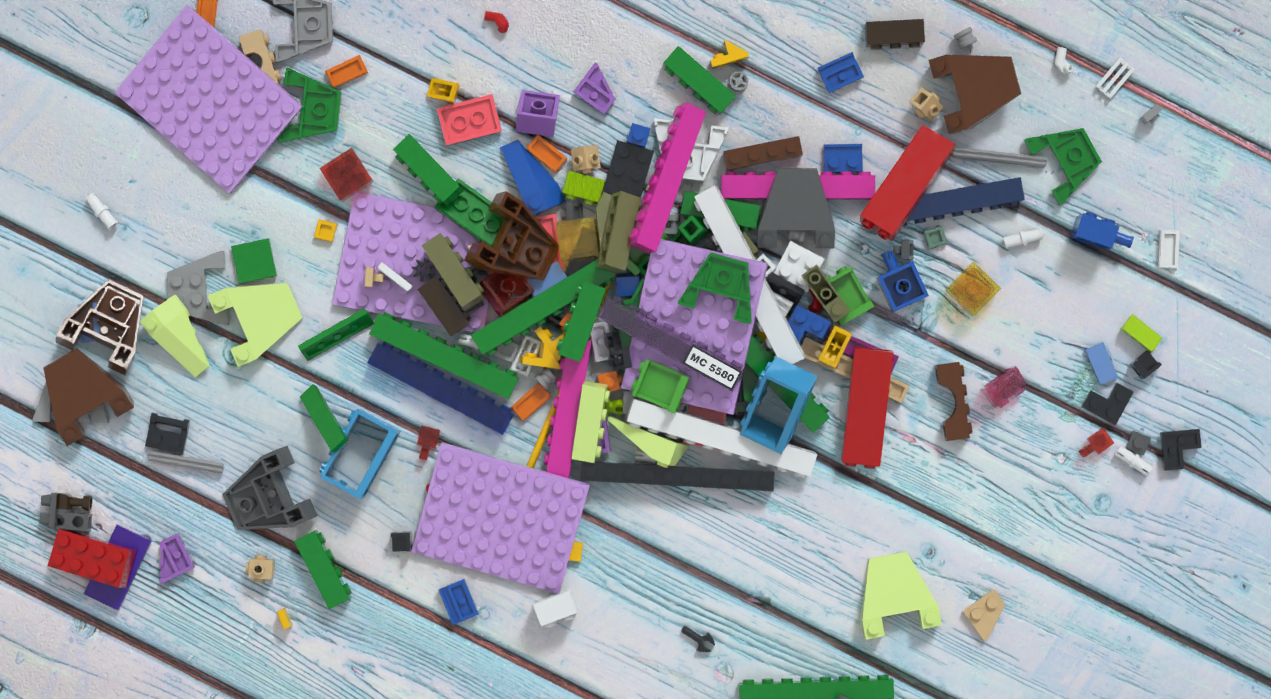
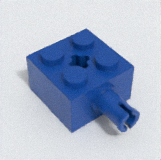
(1098, 232)
(906, 275)

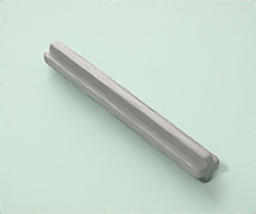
(999, 157)

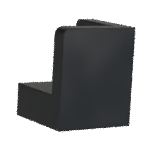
(1145, 365)
(401, 541)

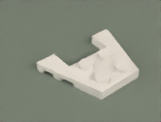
(702, 154)

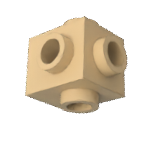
(926, 104)
(585, 159)
(267, 566)

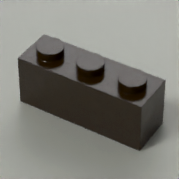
(894, 33)
(444, 305)

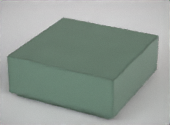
(935, 237)

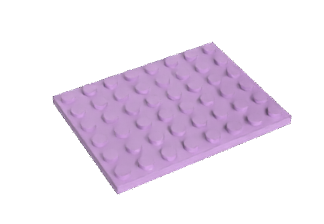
(208, 99)
(394, 234)
(710, 322)
(500, 517)

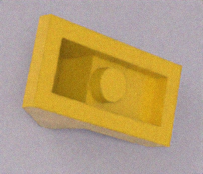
(733, 55)
(545, 335)
(544, 359)

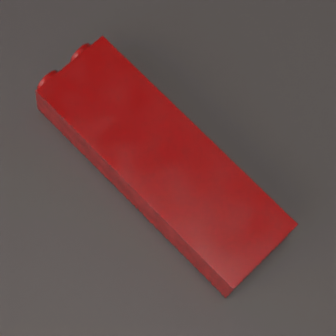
(906, 183)
(867, 407)

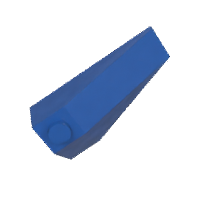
(533, 181)

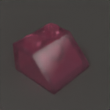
(1004, 386)

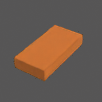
(208, 10)
(346, 71)
(546, 153)
(531, 401)

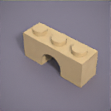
(256, 44)

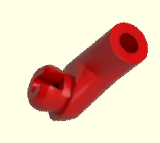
(499, 19)
(815, 306)

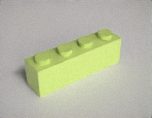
(589, 422)

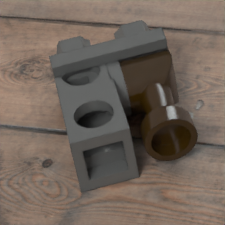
(61, 512)

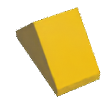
(443, 90)
(834, 346)

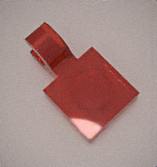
(427, 438)
(1098, 441)

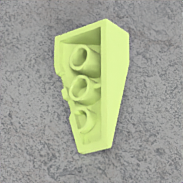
(173, 331)
(660, 448)

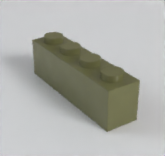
(619, 223)
(453, 272)

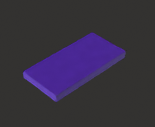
(112, 595)

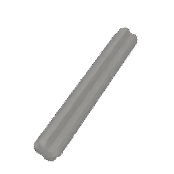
(187, 462)

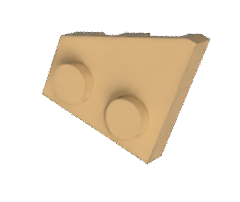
(985, 613)

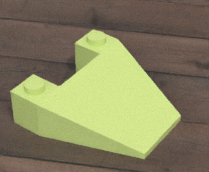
(263, 312)
(892, 589)

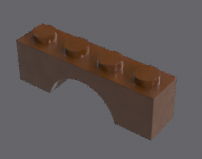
(763, 153)
(957, 425)

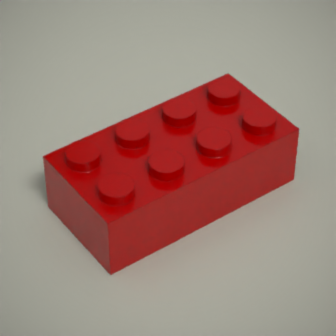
(92, 558)

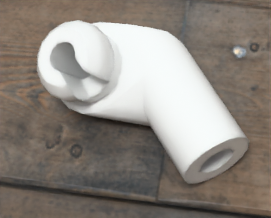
(1061, 63)

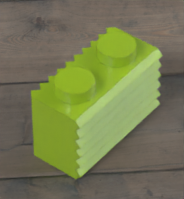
(583, 187)

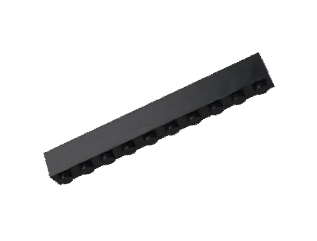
(678, 476)

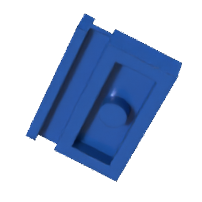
(840, 72)
(843, 158)
(458, 601)

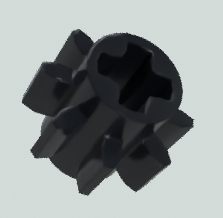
(426, 274)

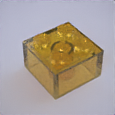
(578, 239)
(972, 289)

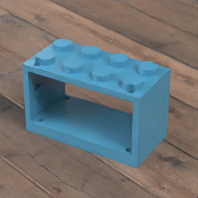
(763, 431)
(376, 463)

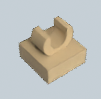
(371, 277)

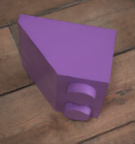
(537, 113)

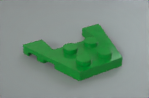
(319, 111)
(1073, 153)
(724, 277)

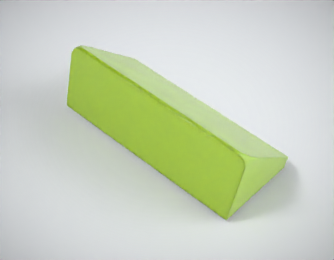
(1141, 333)

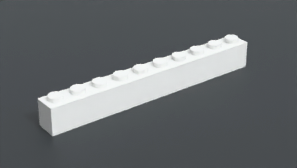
(732, 242)
(717, 436)

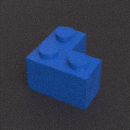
(806, 322)

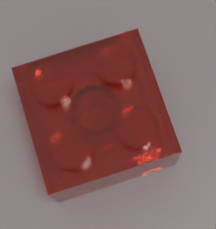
(346, 174)
(506, 291)

